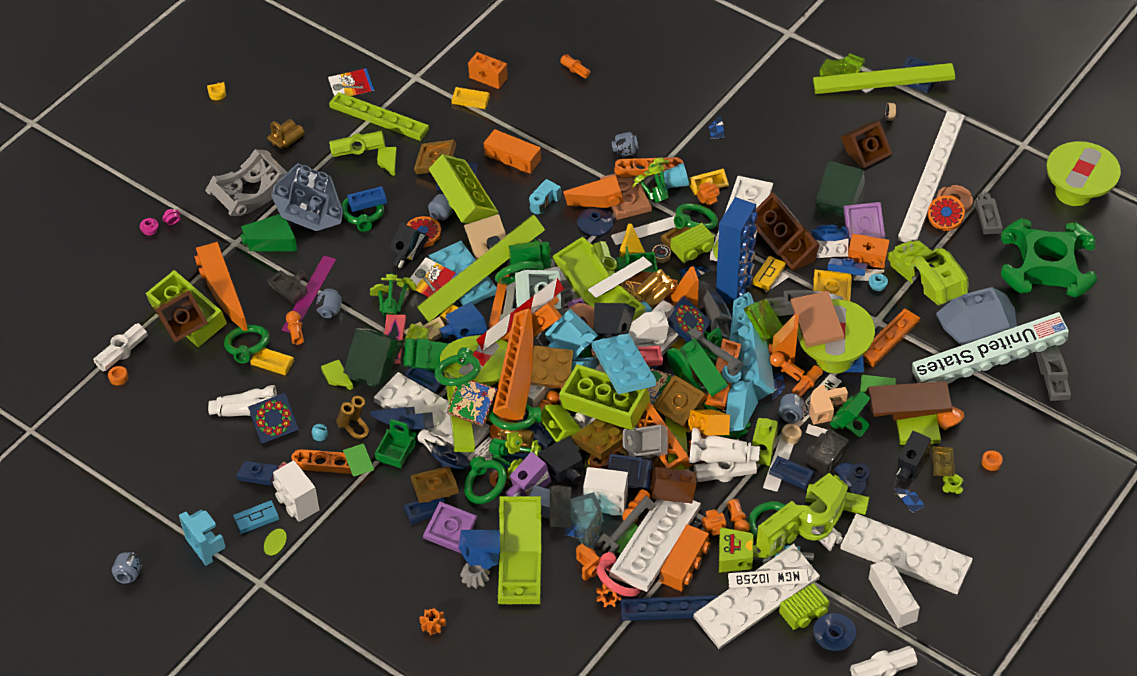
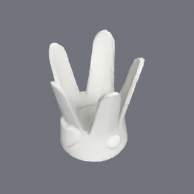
(427, 437)

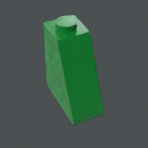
(269, 235)

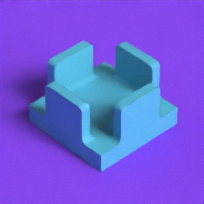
(571, 334)
(194, 528)

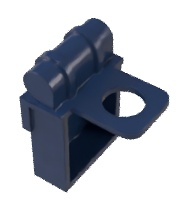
(638, 470)

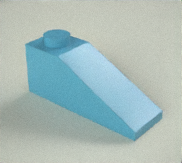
(741, 404)

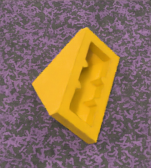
(631, 241)

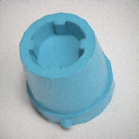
(676, 177)

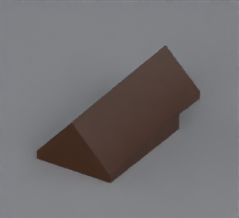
(785, 233)
(909, 400)

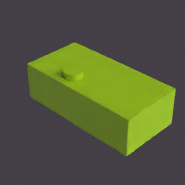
(462, 189)
(175, 283)
(595, 396)

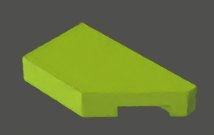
(387, 158)
(334, 374)

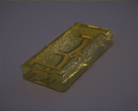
(943, 461)

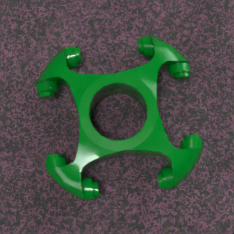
(1055, 244)

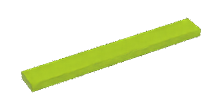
(884, 78)
(479, 269)

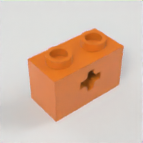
(488, 70)
(868, 250)

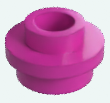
(171, 216)
(149, 226)

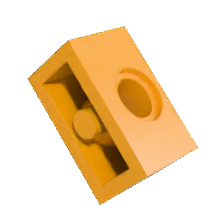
(710, 422)

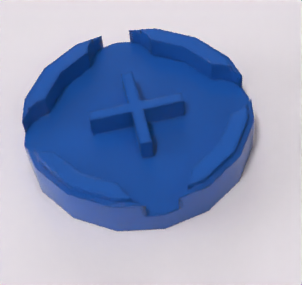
(830, 233)

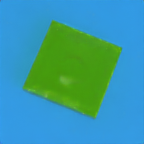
(763, 319)

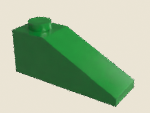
(703, 367)

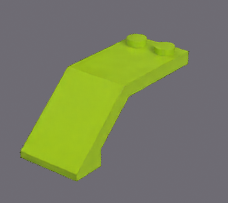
(585, 270)
(520, 550)

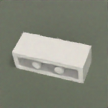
(893, 593)

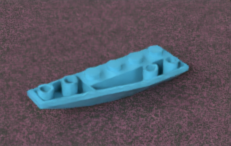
(753, 350)

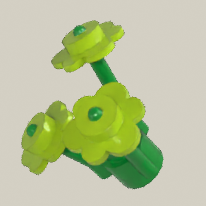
(660, 192)
(390, 306)
(513, 444)

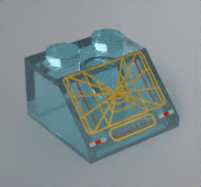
(587, 518)

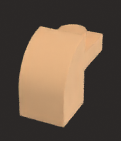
(823, 401)

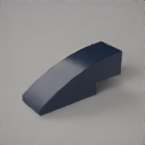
(405, 415)

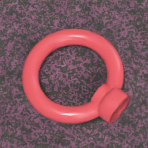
(606, 562)

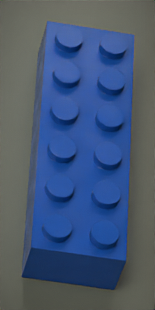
(736, 250)

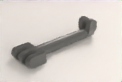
(734, 365)
(611, 542)

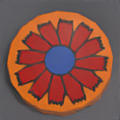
(946, 212)
(428, 226)

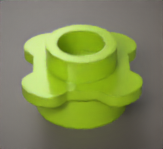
(956, 480)

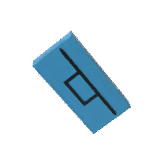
(256, 517)

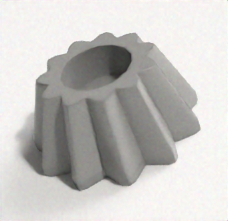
(474, 575)

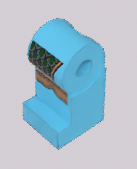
(543, 196)

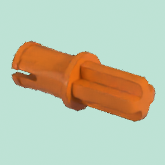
(575, 66)
(807, 381)

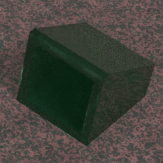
(839, 187)
(372, 356)

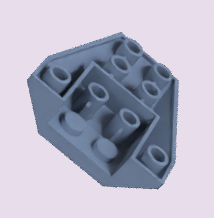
(307, 198)
(977, 315)

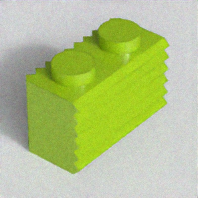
(692, 242)
(558, 422)
(804, 607)

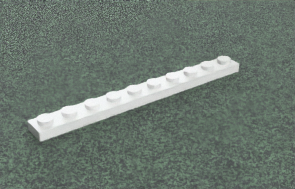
(931, 177)

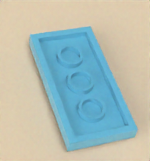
(457, 258)
(623, 363)

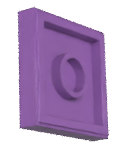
(864, 220)
(446, 526)

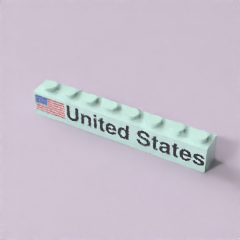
(992, 350)

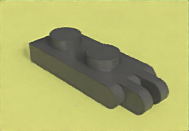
(988, 214)

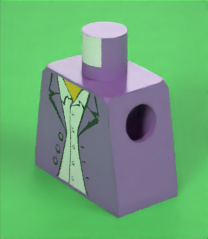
(527, 474)

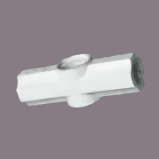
(120, 347)
(723, 470)
(885, 663)

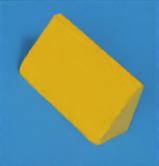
(717, 177)

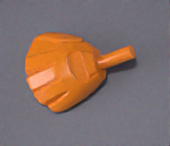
(950, 419)

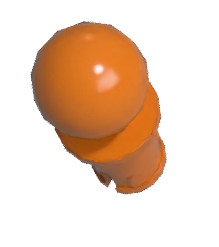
(294, 326)
(777, 359)
(551, 398)
(642, 493)
(737, 516)

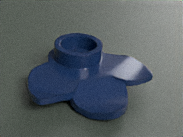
(855, 481)

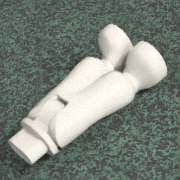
(237, 404)
(720, 449)

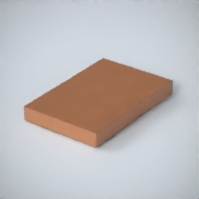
(634, 198)
(817, 319)

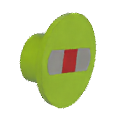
(1082, 172)
(858, 337)
(490, 360)

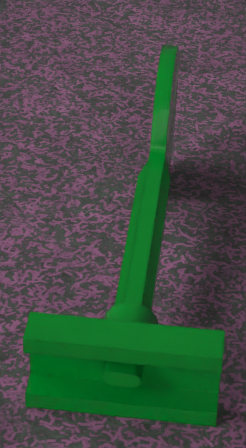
(682, 370)

